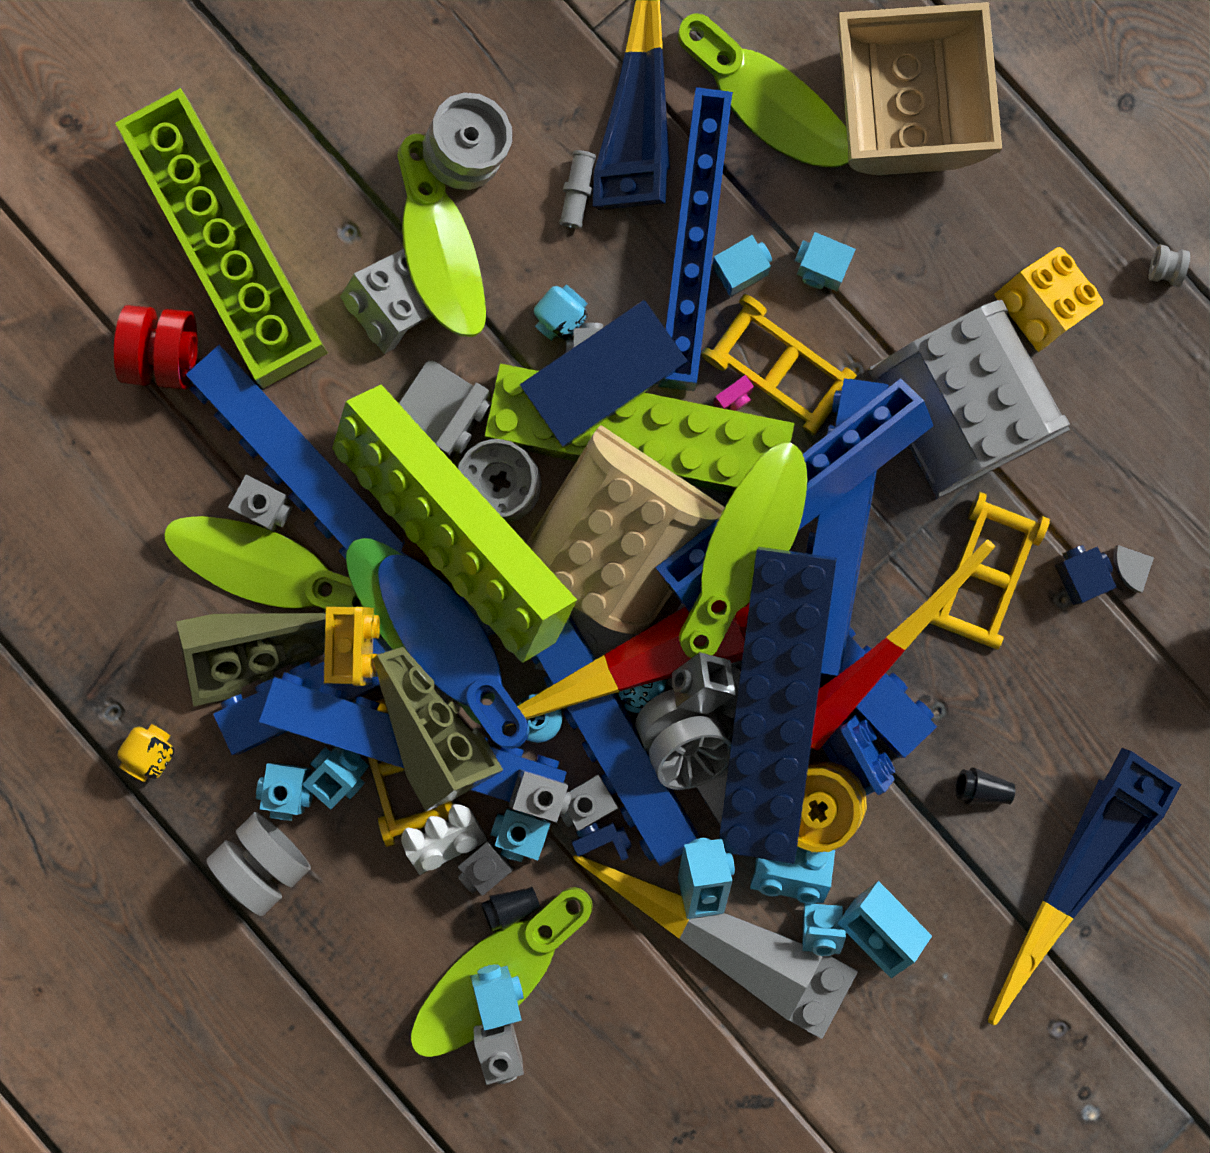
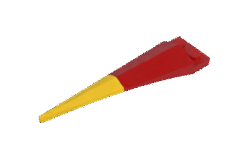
(636, 662)
(849, 688)

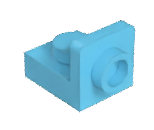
(821, 931)

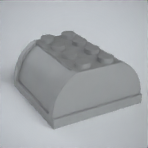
(979, 396)

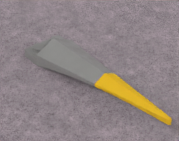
(768, 965)

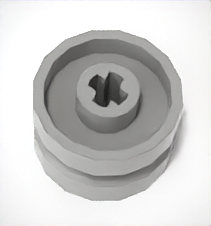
(467, 141)

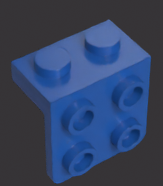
(854, 748)

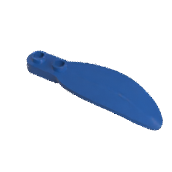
(449, 644)

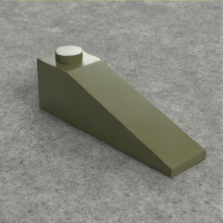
(238, 649)
(434, 743)

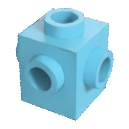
(336, 775)
(271, 786)
(515, 848)

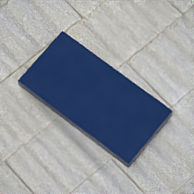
(603, 373)

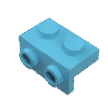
(806, 879)

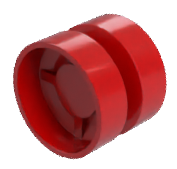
(155, 347)

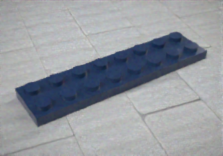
(776, 703)

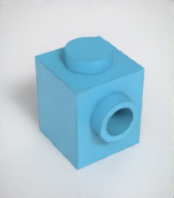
(823, 261)
(742, 265)
(497, 996)

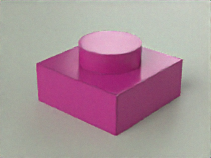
(735, 396)

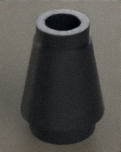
(983, 788)
(509, 907)

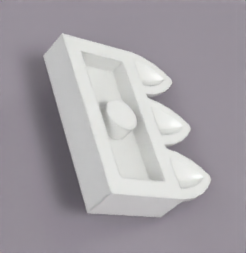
(442, 839)

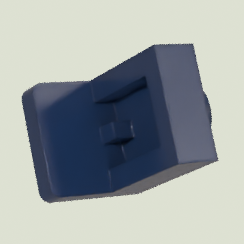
(594, 837)

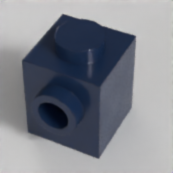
(1085, 573)

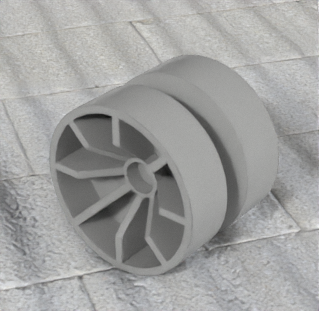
(681, 743)

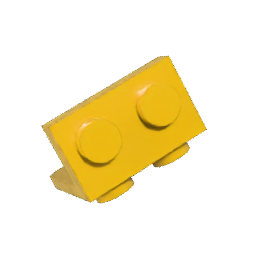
(1049, 298)
(350, 645)

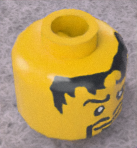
(146, 752)

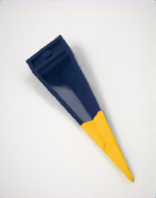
(635, 144)
(1112, 825)

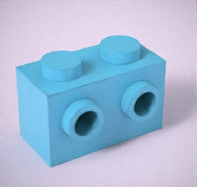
(705, 877)
(884, 929)

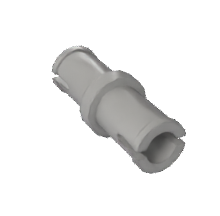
(577, 189)

